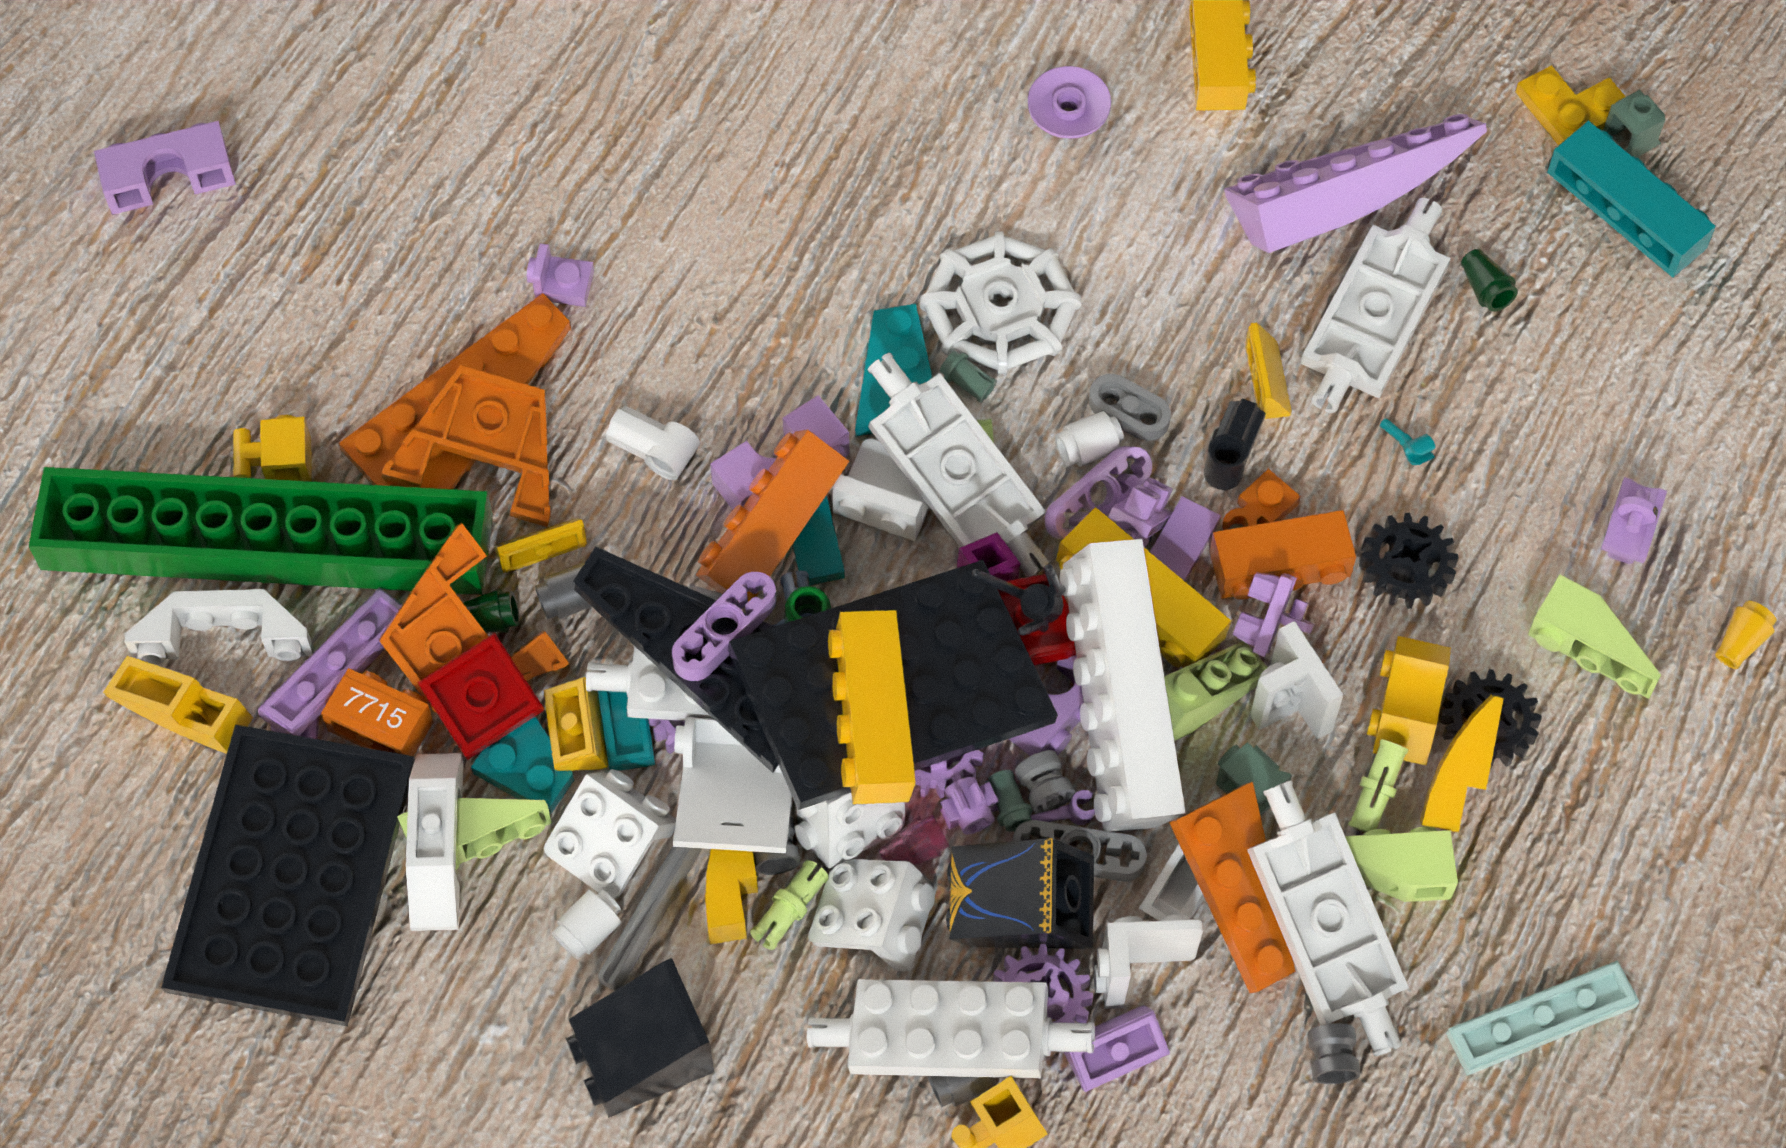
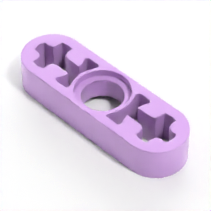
(1117, 488)
(727, 606)

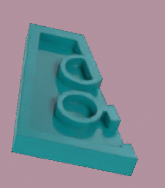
(899, 333)

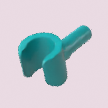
(1416, 450)

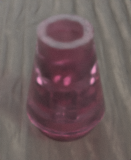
(916, 843)

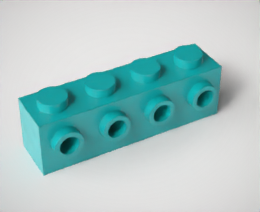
(1631, 198)

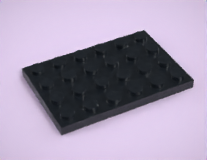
(961, 673)
(289, 875)

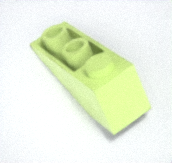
(1590, 633)
(1210, 686)
(490, 823)
(1407, 864)

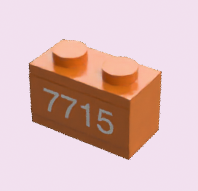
(377, 715)

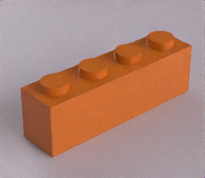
(774, 513)

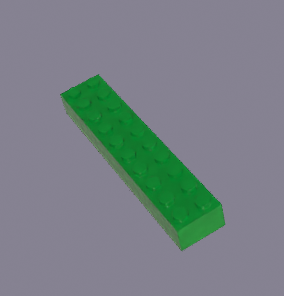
(251, 529)

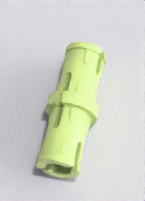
(1388, 756)
(789, 904)

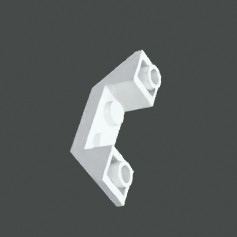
(159, 632)
(431, 841)

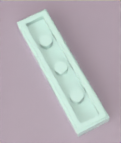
(1542, 1018)

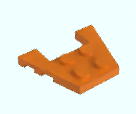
(487, 422)
(438, 627)

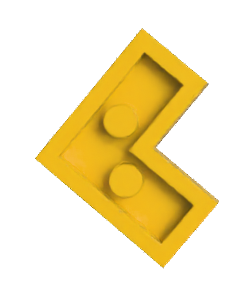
(1560, 108)

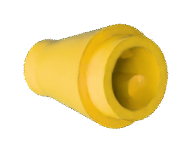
(1745, 633)

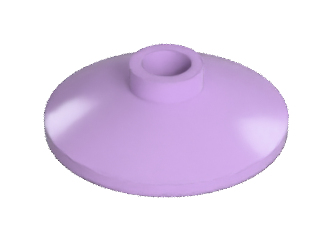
(1072, 89)

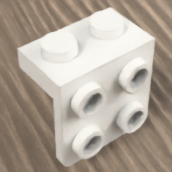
(879, 494)
(843, 830)
(608, 831)
(874, 909)
(1141, 941)

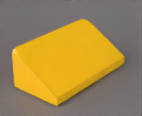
(1267, 373)
(541, 545)
(575, 727)

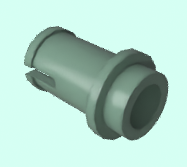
(967, 376)
(1011, 804)

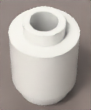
(1089, 439)
(587, 923)

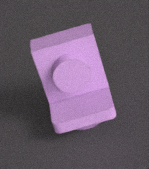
(560, 278)

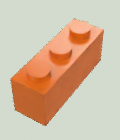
(1306, 547)

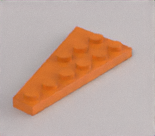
(509, 351)

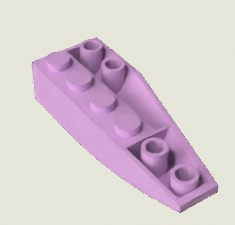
(1344, 185)

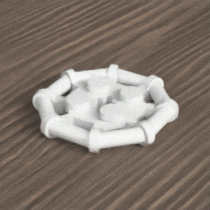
(997, 323)

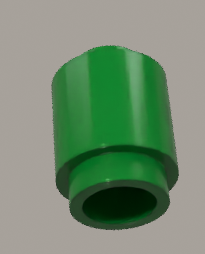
(805, 600)

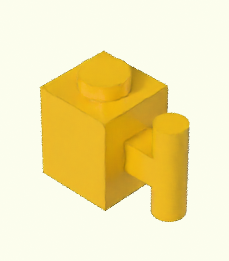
(281, 453)
(1004, 1120)

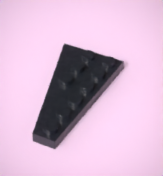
(652, 617)

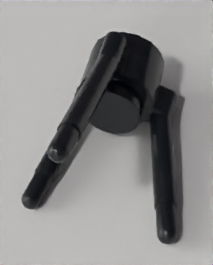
(1037, 601)

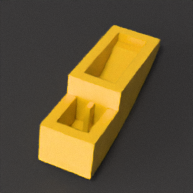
(177, 703)
(1463, 766)
(727, 878)

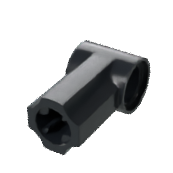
(1233, 444)

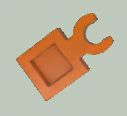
(1263, 502)

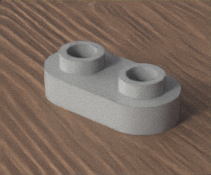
(1131, 407)

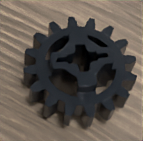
(1408, 560)
(1474, 693)

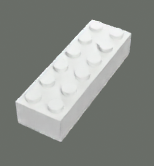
(1122, 687)

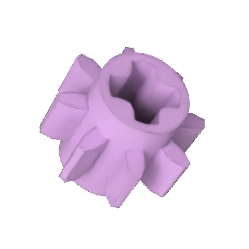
(969, 805)

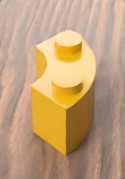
(1411, 697)

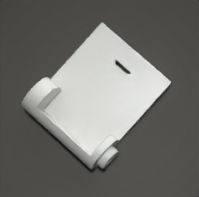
(727, 793)

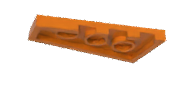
(1216, 849)

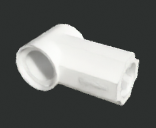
(662, 446)

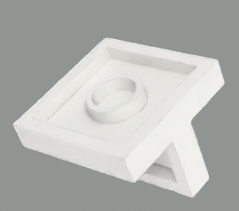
(1296, 683)

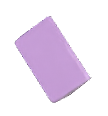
(1119, 1048)

